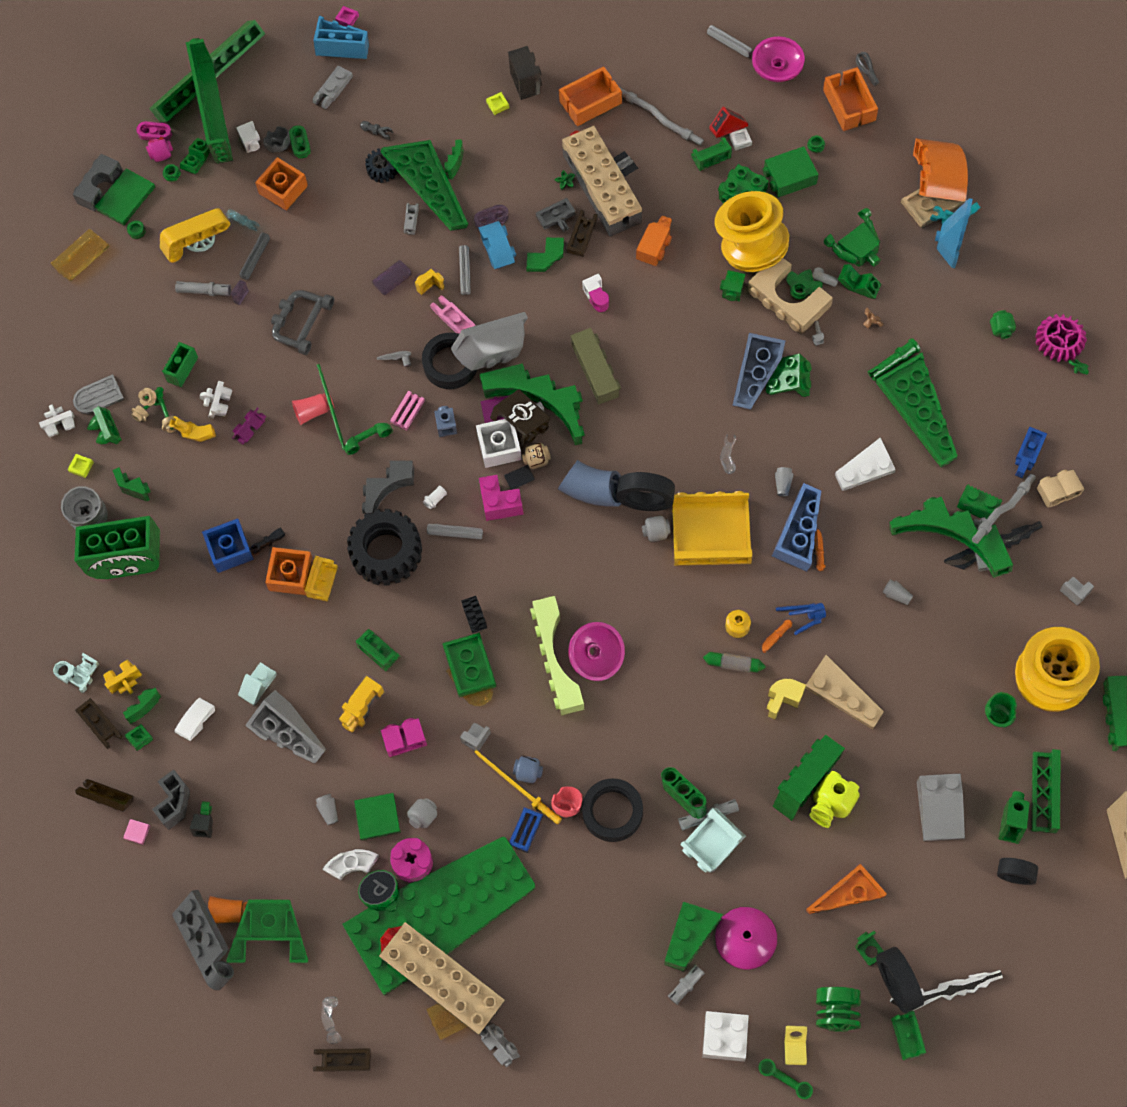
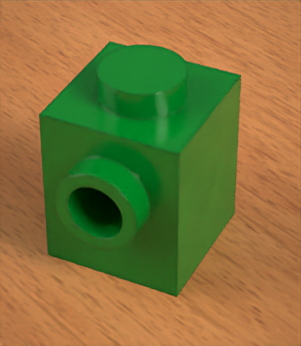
(732, 285)

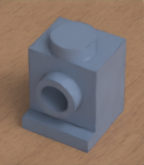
(445, 421)

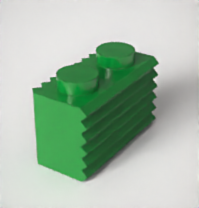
(180, 364)
(978, 502)

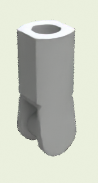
(411, 219)

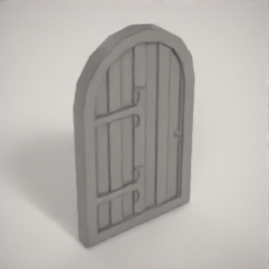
(100, 393)

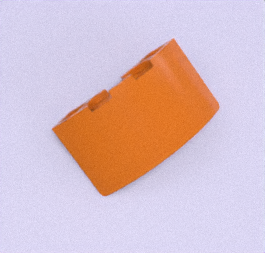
(943, 169)

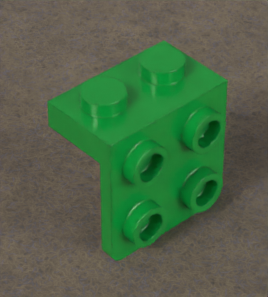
(789, 375)

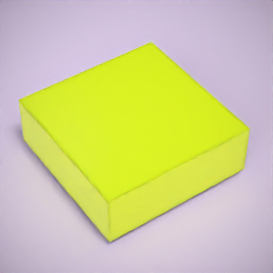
(497, 103)
(80, 465)

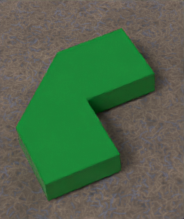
(542, 261)

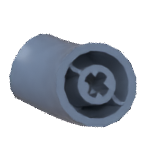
(591, 485)

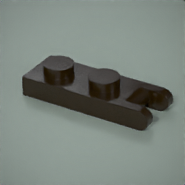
(581, 234)
(97, 722)
(105, 795)
(343, 1060)

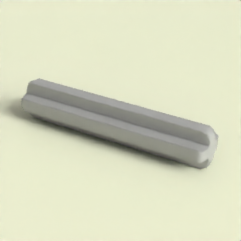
(729, 41)
(464, 270)
(454, 531)

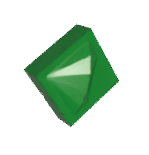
(139, 737)

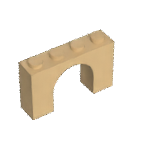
(798, 315)

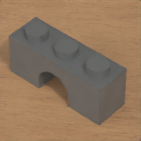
(103, 170)

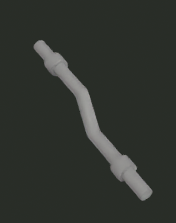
(686, 133)
(985, 527)

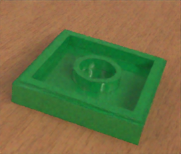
(377, 816)

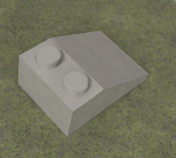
(941, 807)

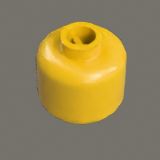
(738, 623)

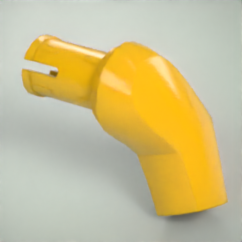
(192, 431)

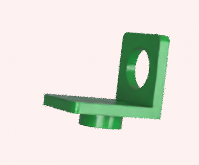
(865, 941)

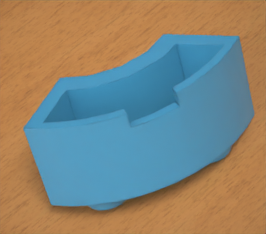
(497, 244)

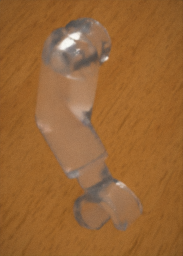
(725, 458)
(326, 1017)

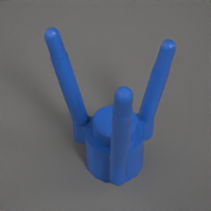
(814, 612)

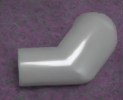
(819, 275)

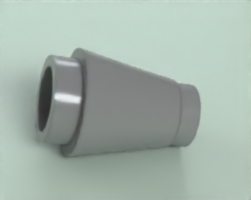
(783, 480)
(897, 592)
(327, 808)

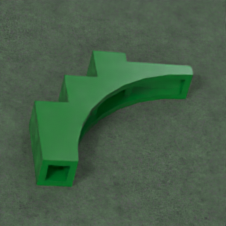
(562, 402)
(960, 527)

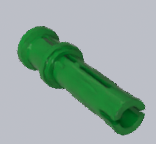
(901, 355)

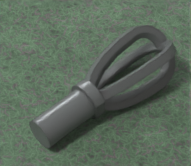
(870, 73)

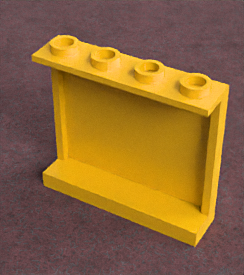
(711, 528)

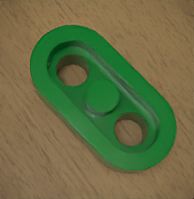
(299, 143)

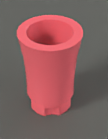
(311, 407)

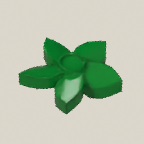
(565, 180)
(1082, 367)

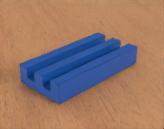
(519, 845)

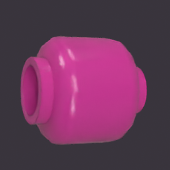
(159, 149)

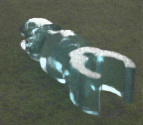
(242, 219)

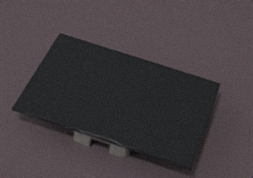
(625, 163)
(519, 477)

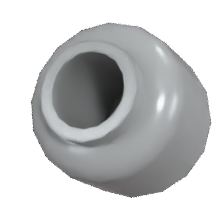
(656, 528)
(422, 813)

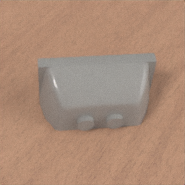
(490, 342)

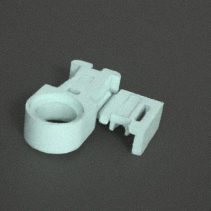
(81, 674)

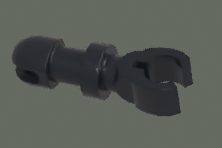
(267, 541)

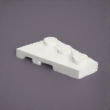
(866, 467)

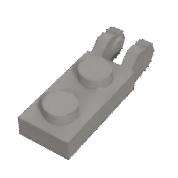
(333, 87)

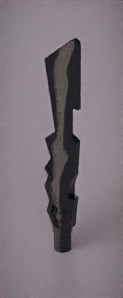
(967, 557)

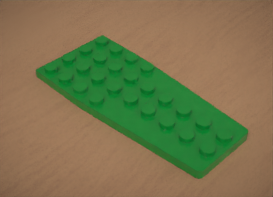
(444, 906)

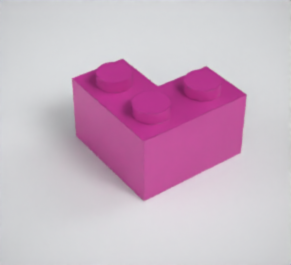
(497, 503)

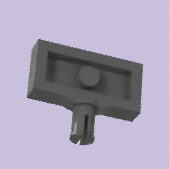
(556, 215)

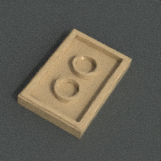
(922, 207)

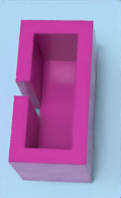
(403, 737)

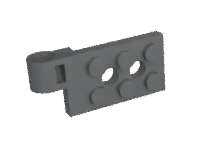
(205, 948)

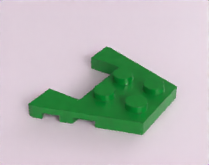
(268, 921)

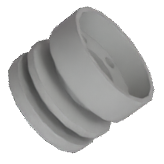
(82, 500)

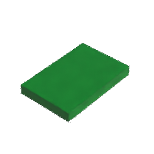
(125, 196)
(469, 665)

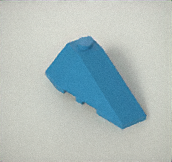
(952, 233)

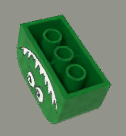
(118, 548)

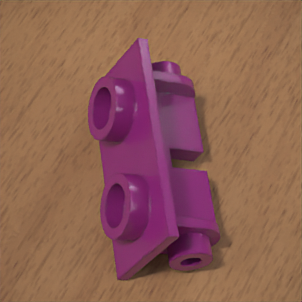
(253, 420)

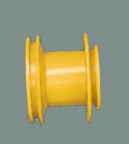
(752, 231)
(1036, 678)

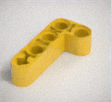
(191, 231)

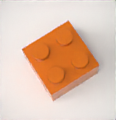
(281, 183)
(288, 570)

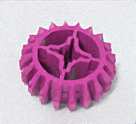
(1056, 343)

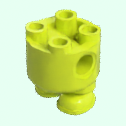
(833, 798)

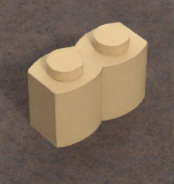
(1060, 488)

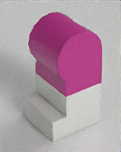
(596, 296)

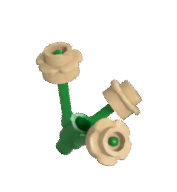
(148, 398)

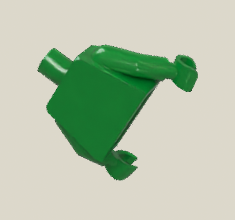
(858, 245)

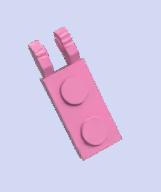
(452, 315)

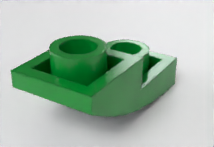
(196, 157)
(454, 160)
(147, 701)

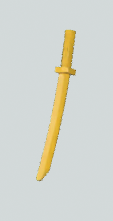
(537, 803)

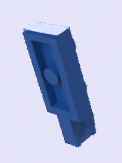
(1029, 450)

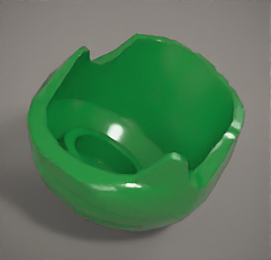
(1001, 709)

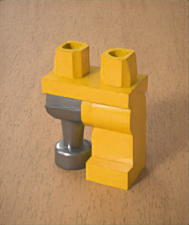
(359, 703)

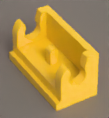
(321, 578)

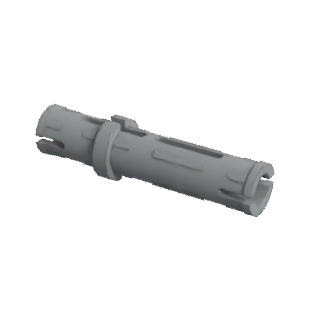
(203, 288)
(725, 808)

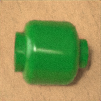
(1002, 324)

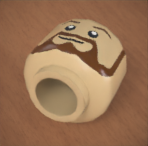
(536, 455)

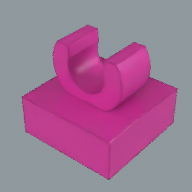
(347, 16)

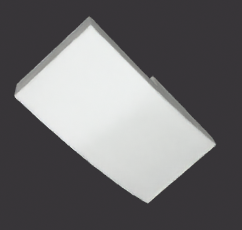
(193, 719)

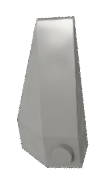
(282, 724)

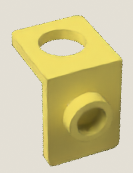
(795, 1046)

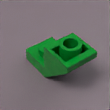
(861, 284)
(134, 488)

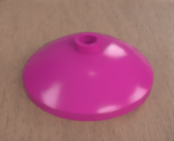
(778, 52)
(607, 654)
(744, 952)

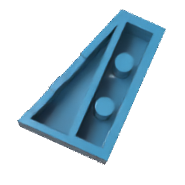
(340, 41)

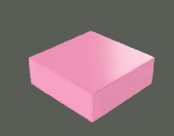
(136, 832)

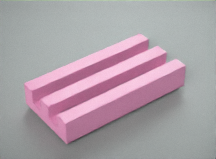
(414, 398)

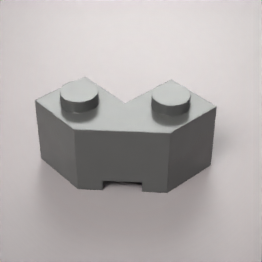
(174, 807)

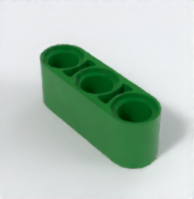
(686, 800)

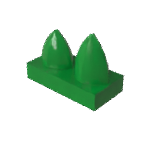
(104, 421)

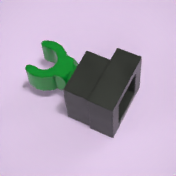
(202, 823)

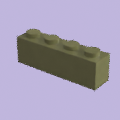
(595, 366)

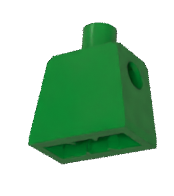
(1014, 818)

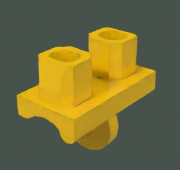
(124, 680)

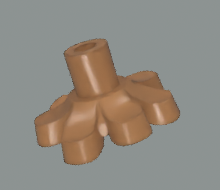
(872, 319)

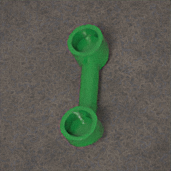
(382, 429)
(768, 1068)

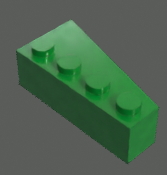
(807, 776)

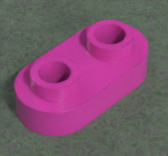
(154, 130)

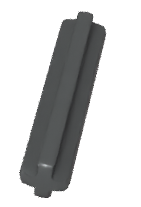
(254, 256)

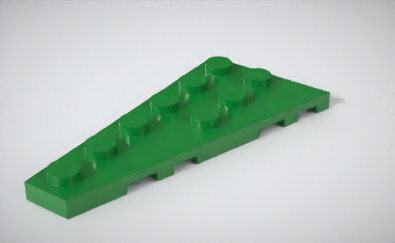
(424, 173)

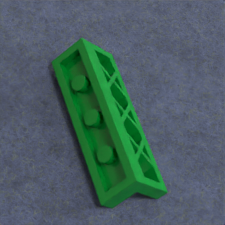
(1053, 788)

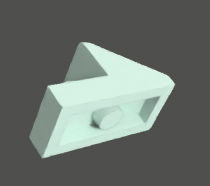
(256, 684)

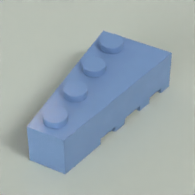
(798, 535)

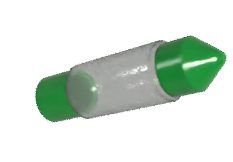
(734, 662)

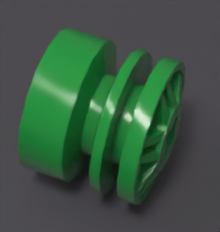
(838, 1011)

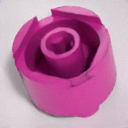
(414, 849)

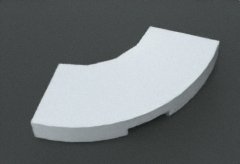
(351, 861)

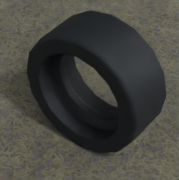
(1017, 871)

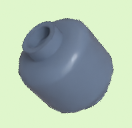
(527, 769)

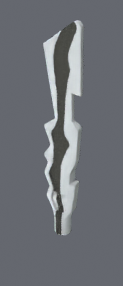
(959, 987)

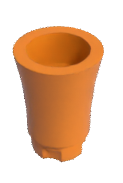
(226, 910)

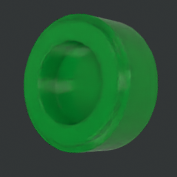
(136, 229)

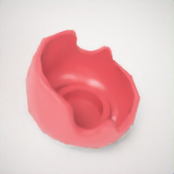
(567, 802)

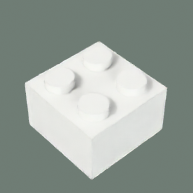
(498, 443)
(725, 1036)

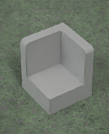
(1076, 591)
(475, 736)

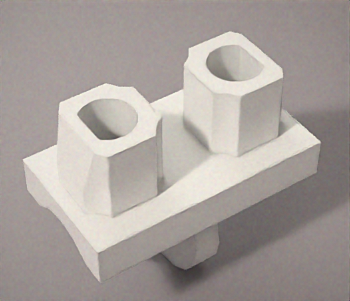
(220, 393)
(50, 424)

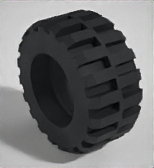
(384, 524)

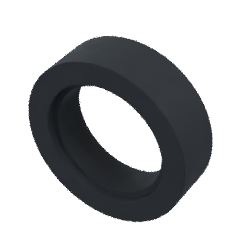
(438, 379)
(632, 484)
(606, 786)
(900, 980)

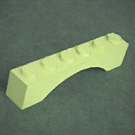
(567, 692)

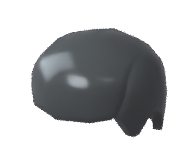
(277, 140)

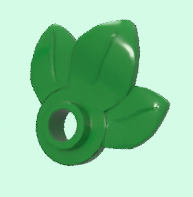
(802, 282)

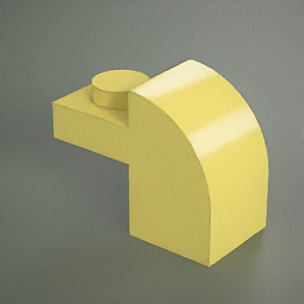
(785, 691)

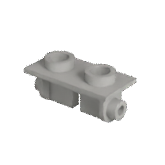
(506, 1051)

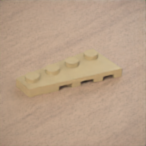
(839, 690)

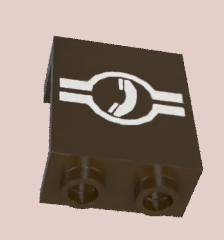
(522, 415)

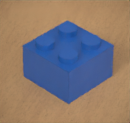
(227, 545)

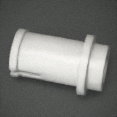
(431, 500)

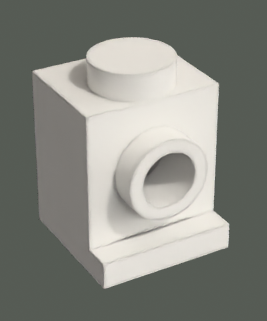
(249, 136)

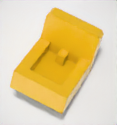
(427, 280)

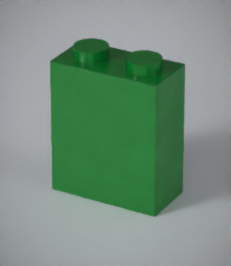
(790, 172)

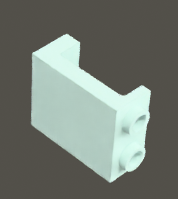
(712, 841)

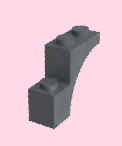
(376, 489)

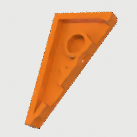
(852, 889)

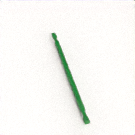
(330, 406)

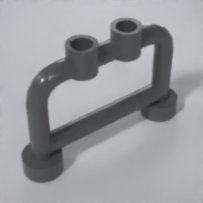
(286, 306)

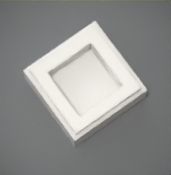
(740, 139)

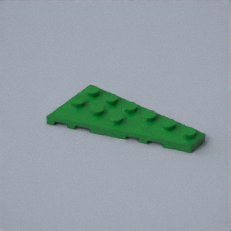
(916, 401)

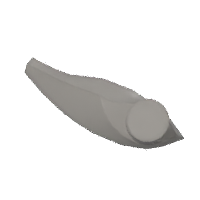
(404, 355)

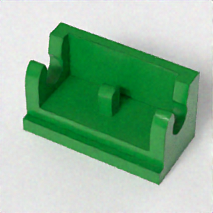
(712, 155)
(377, 650)
(908, 1035)

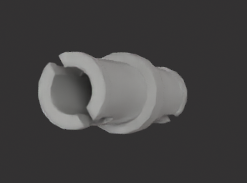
(686, 984)

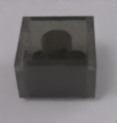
(524, 72)

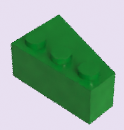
(690, 933)

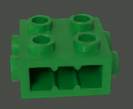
(740, 181)

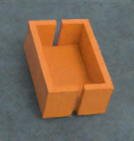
(590, 96)
(851, 99)

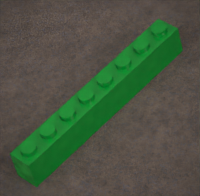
(222, 58)

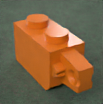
(654, 241)

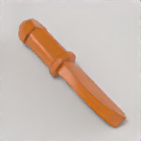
(819, 551)
(774, 637)

